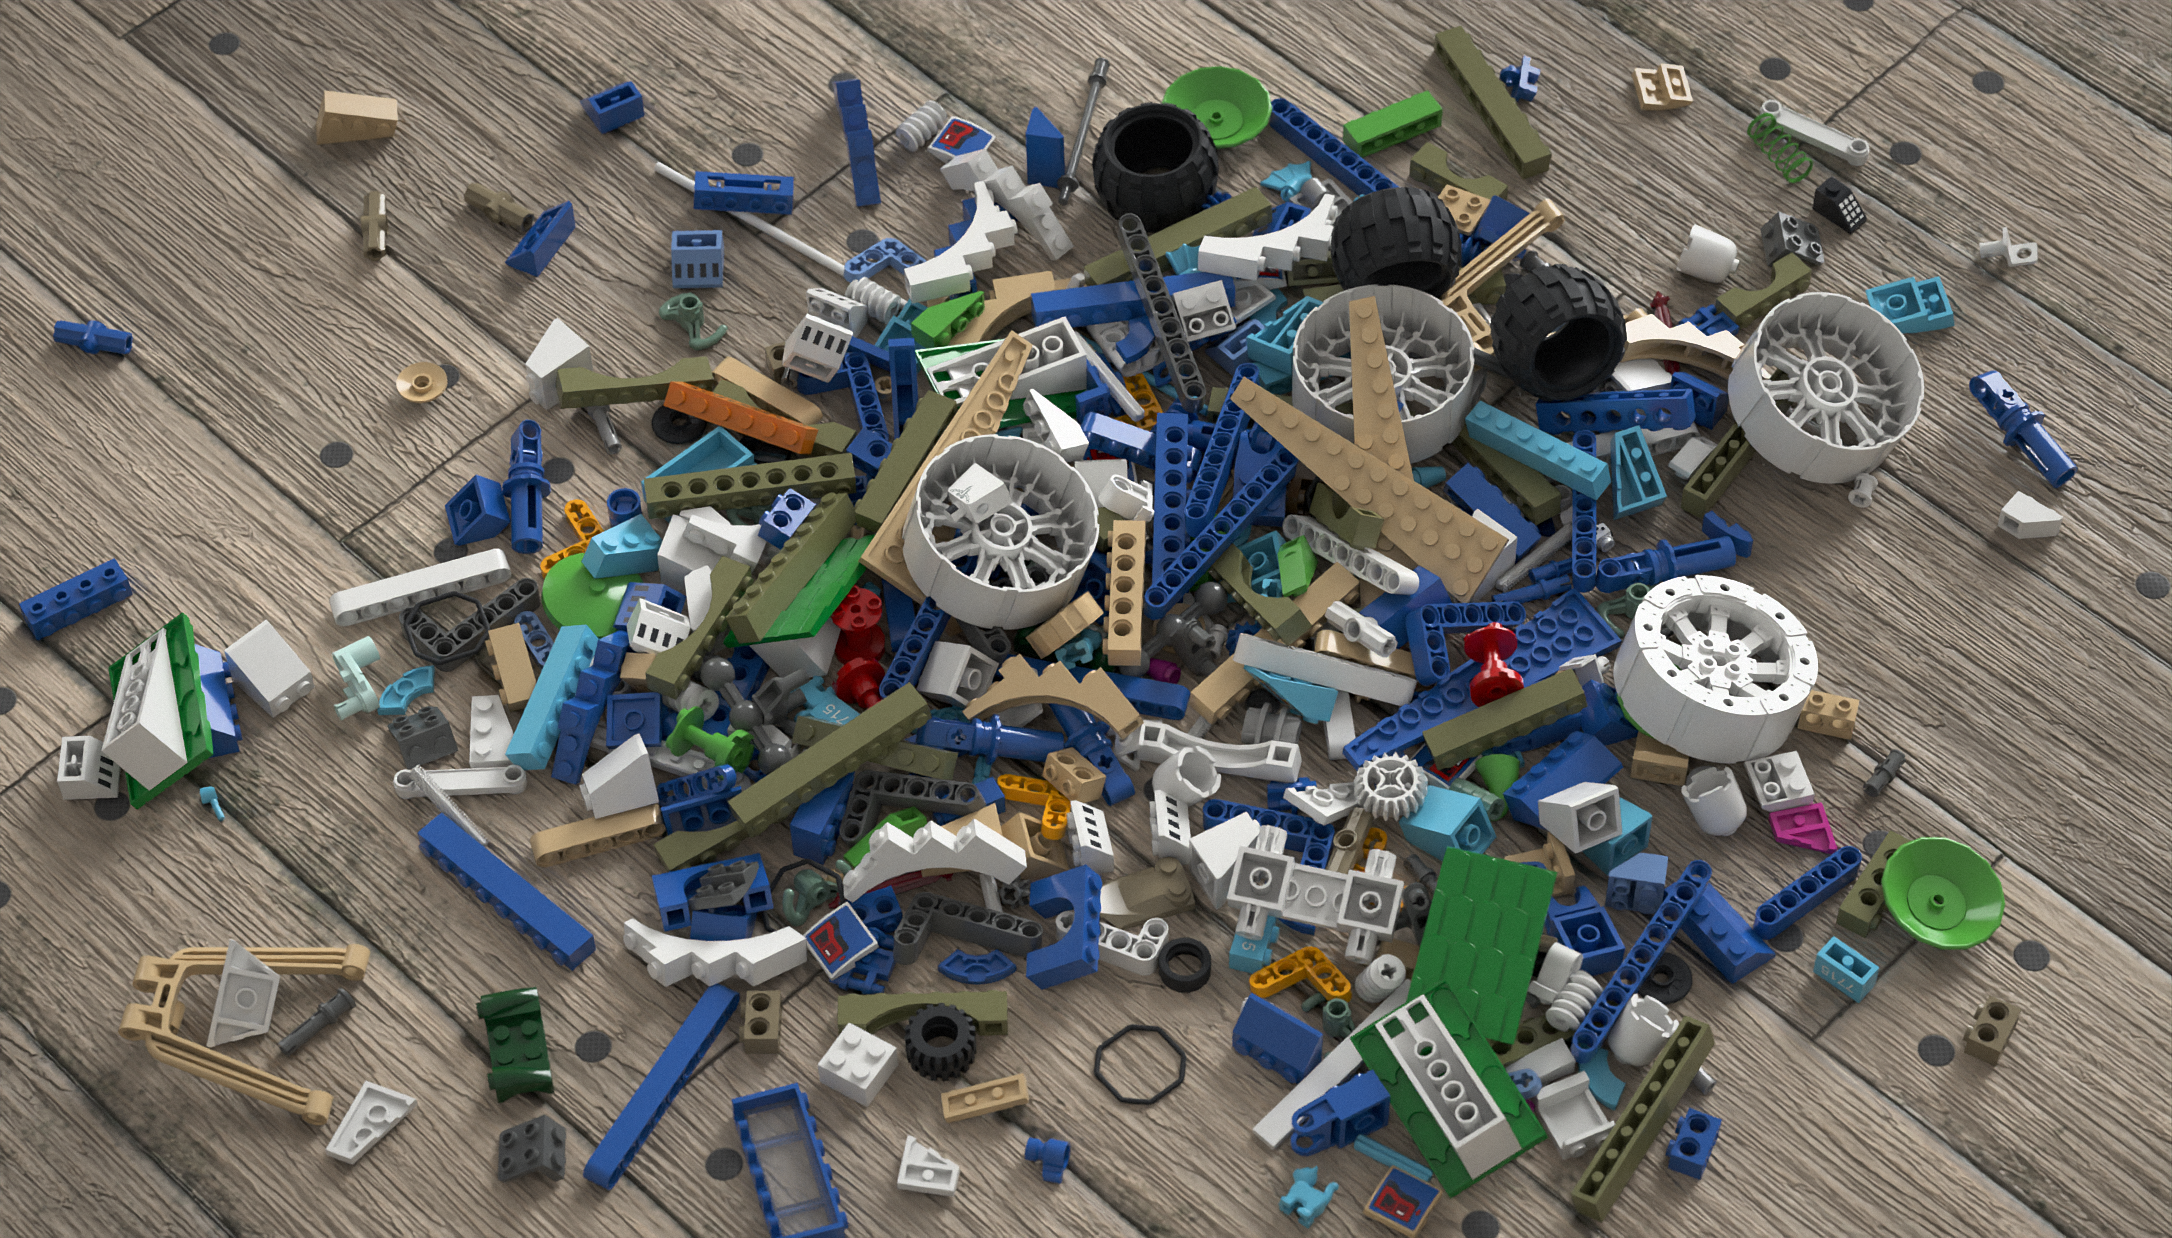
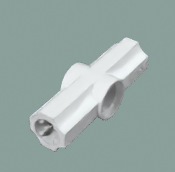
(1361, 629)

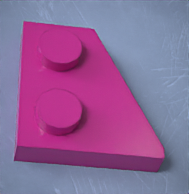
(1804, 828)

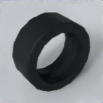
(1185, 983)

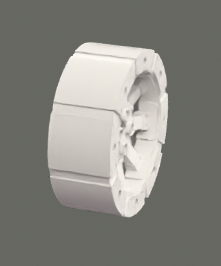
(1404, 315)
(1826, 386)
(1049, 488)
(1697, 705)

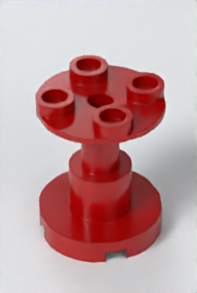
(859, 631)
(1491, 647)
(859, 682)

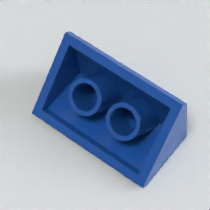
(1044, 151)
(543, 239)
(1391, 609)
(701, 813)

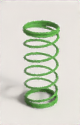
(1770, 128)

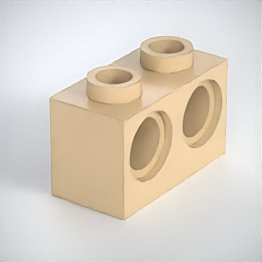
(1829, 714)
(1074, 775)

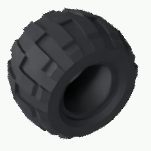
(1150, 139)
(1397, 240)
(1577, 354)

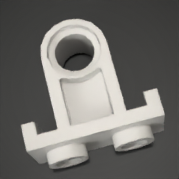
(1128, 498)
(1555, 973)

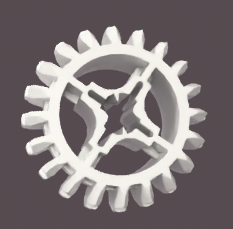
(1390, 796)

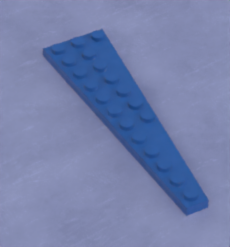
(1543, 644)

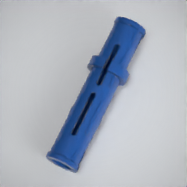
(1542, 589)

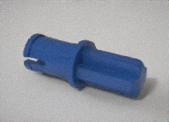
(1550, 570)

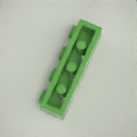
(1392, 124)

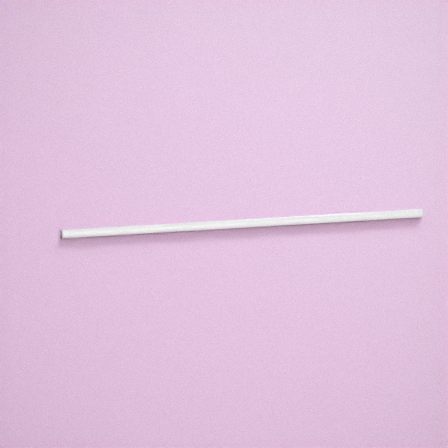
(765, 227)

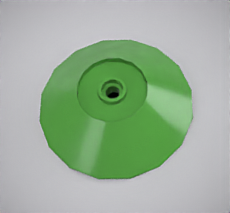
(1225, 100)
(1954, 877)

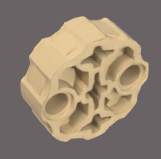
(1064, 625)

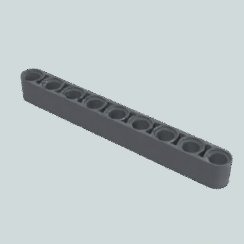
(1160, 322)

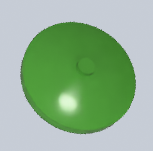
(577, 598)

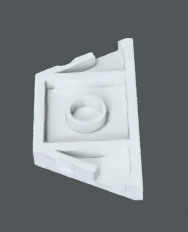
(243, 997)

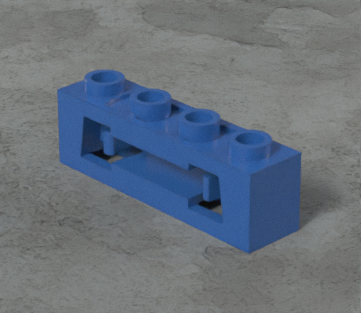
(743, 193)

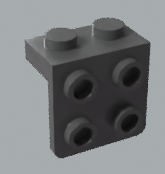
(1787, 235)
(423, 736)
(532, 1147)

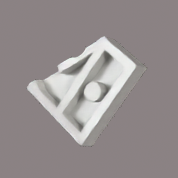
(926, 1171)

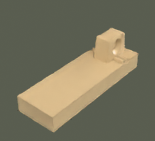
(985, 1098)

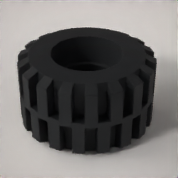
(942, 1061)

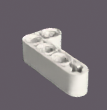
(1132, 945)

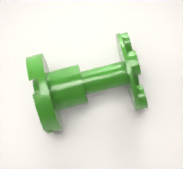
(723, 750)

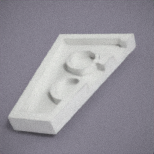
(489, 733)
(1324, 804)
(368, 1120)

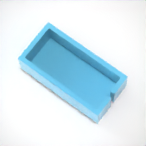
(711, 452)

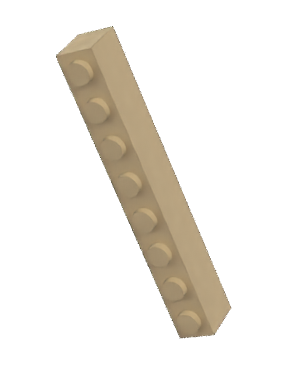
(1233, 683)

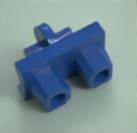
(1518, 78)
(1276, 791)

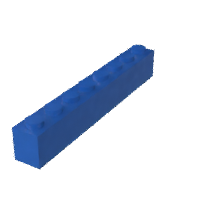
(1112, 301)
(506, 892)

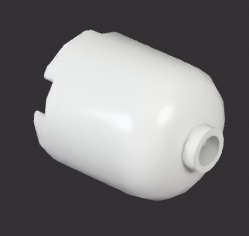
(1709, 256)
(1188, 775)
(1715, 801)
(1641, 1031)

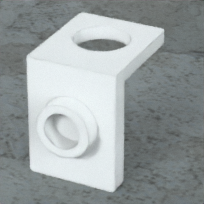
(1130, 744)

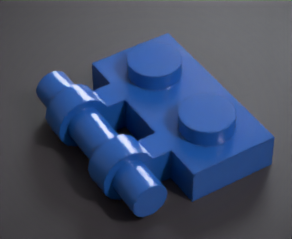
(1711, 323)
(875, 966)

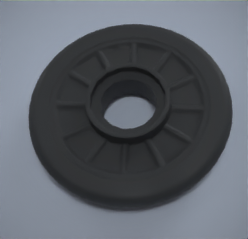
(676, 434)
(1679, 980)

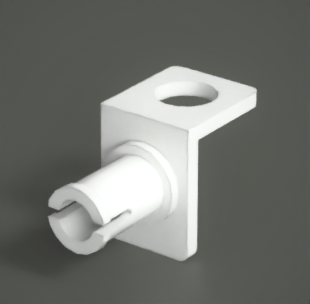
(2009, 251)
(1588, 668)

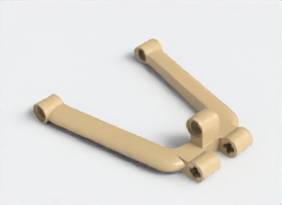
(1543, 219)
(163, 1019)

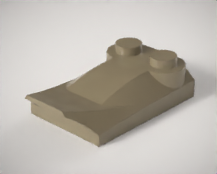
(1147, 895)

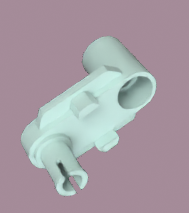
(359, 693)

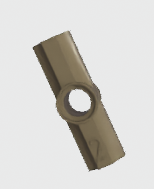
(499, 207)
(374, 226)
(1350, 841)

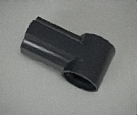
(764, 452)

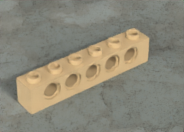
(1126, 608)

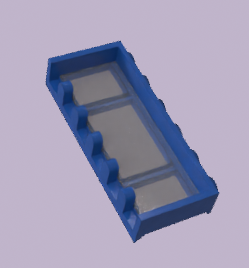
(788, 1164)

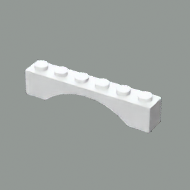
(1264, 760)

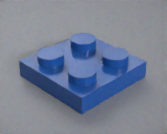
(634, 715)

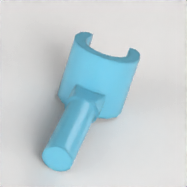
(209, 795)

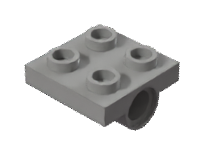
(1313, 192)

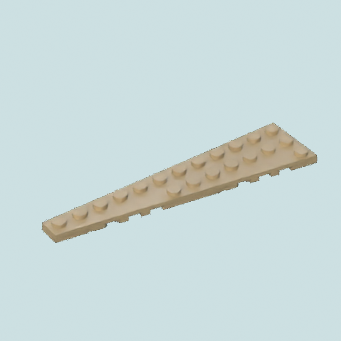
(1376, 414)
(976, 416)
(1414, 518)

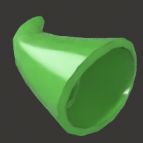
(1498, 774)

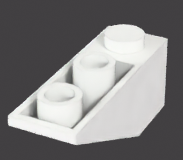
(1055, 427)

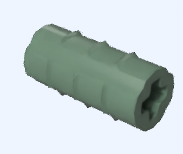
(1493, 805)

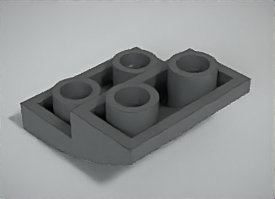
(724, 885)

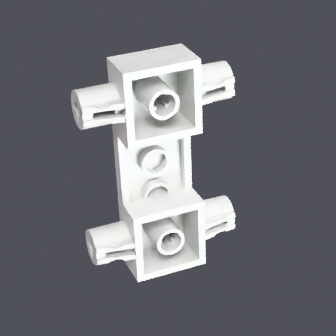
(1315, 895)

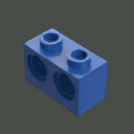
(787, 514)
(872, 904)
(1697, 1144)

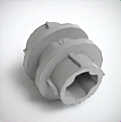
(1264, 726)

